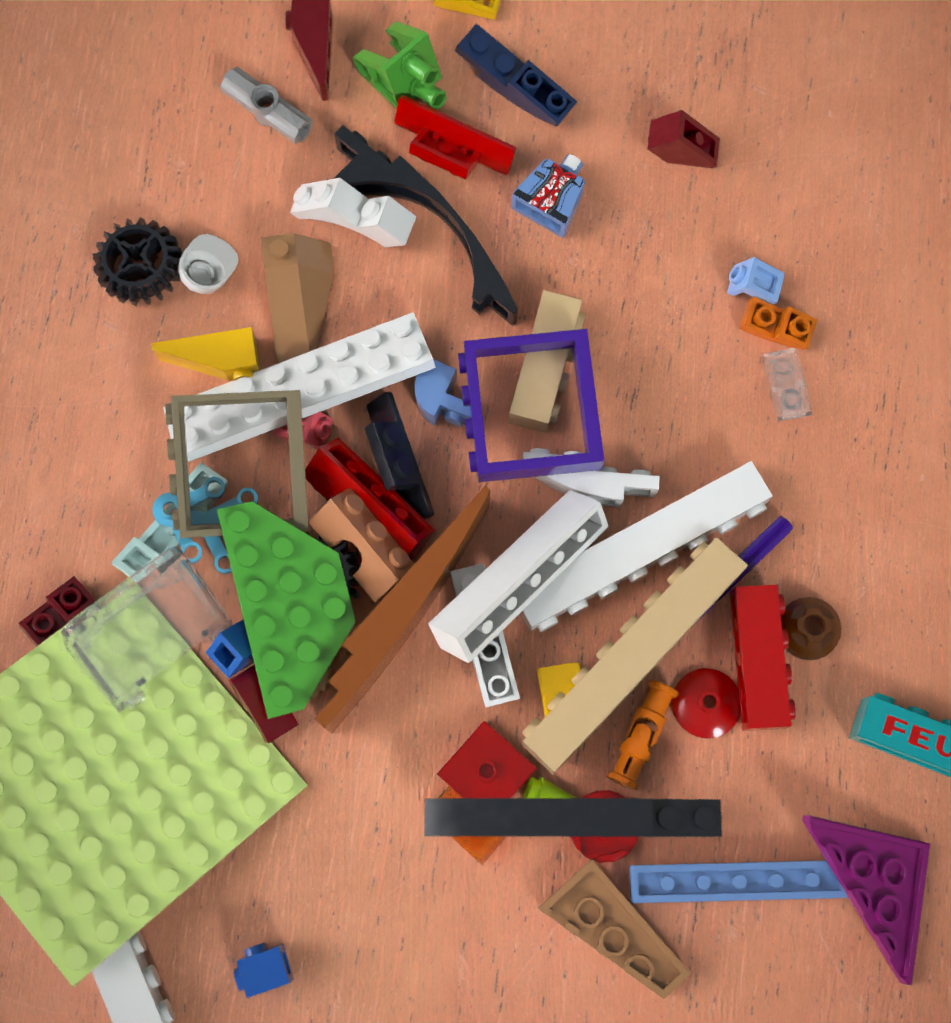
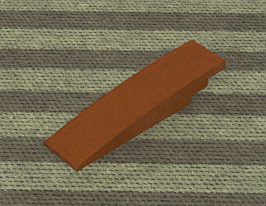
(398, 614)

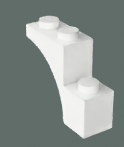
(341, 204)

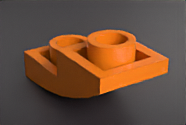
(778, 325)

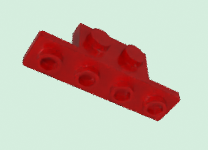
(451, 142)

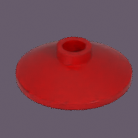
(689, 705)

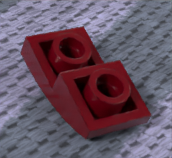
(59, 609)
(249, 694)

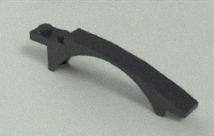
(375, 175)
(572, 817)

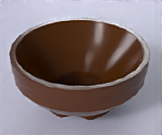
(802, 643)

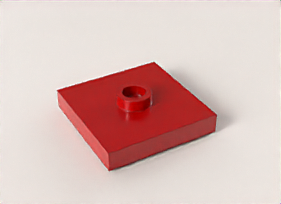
(486, 766)

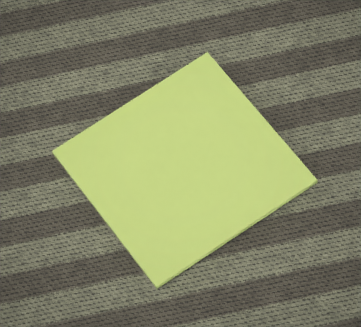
(124, 807)

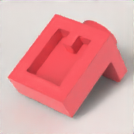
(315, 430)

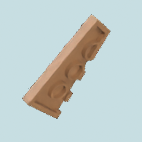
(608, 922)

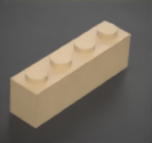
(543, 371)

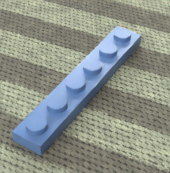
(733, 881)

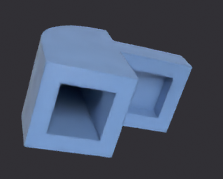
(434, 396)

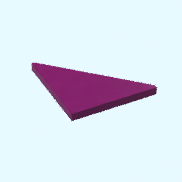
(883, 881)

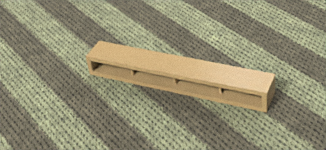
(633, 656)

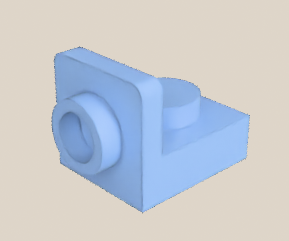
(756, 280)

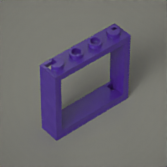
(563, 464)

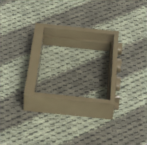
(178, 451)

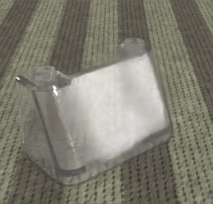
(144, 627)

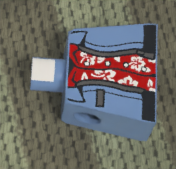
(551, 194)

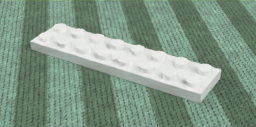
(324, 380)

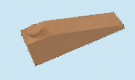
(298, 288)

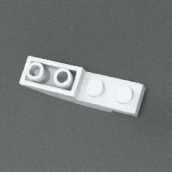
(603, 484)
(493, 662)

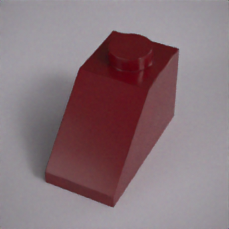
(683, 141)

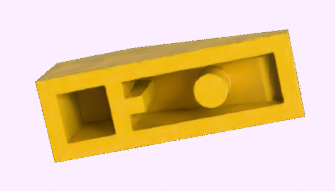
(219, 354)

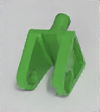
(408, 72)

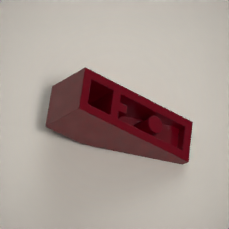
(312, 35)

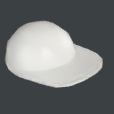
(207, 264)

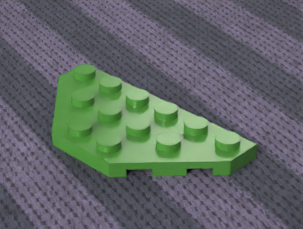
(289, 601)

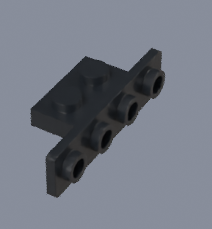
(395, 455)

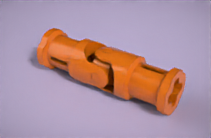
(640, 736)

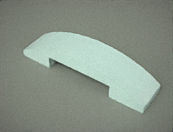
(161, 538)

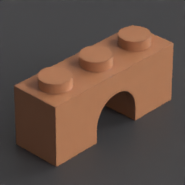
(382, 558)

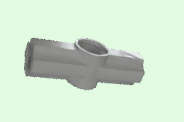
(253, 94)

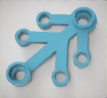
(210, 516)

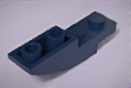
(510, 77)

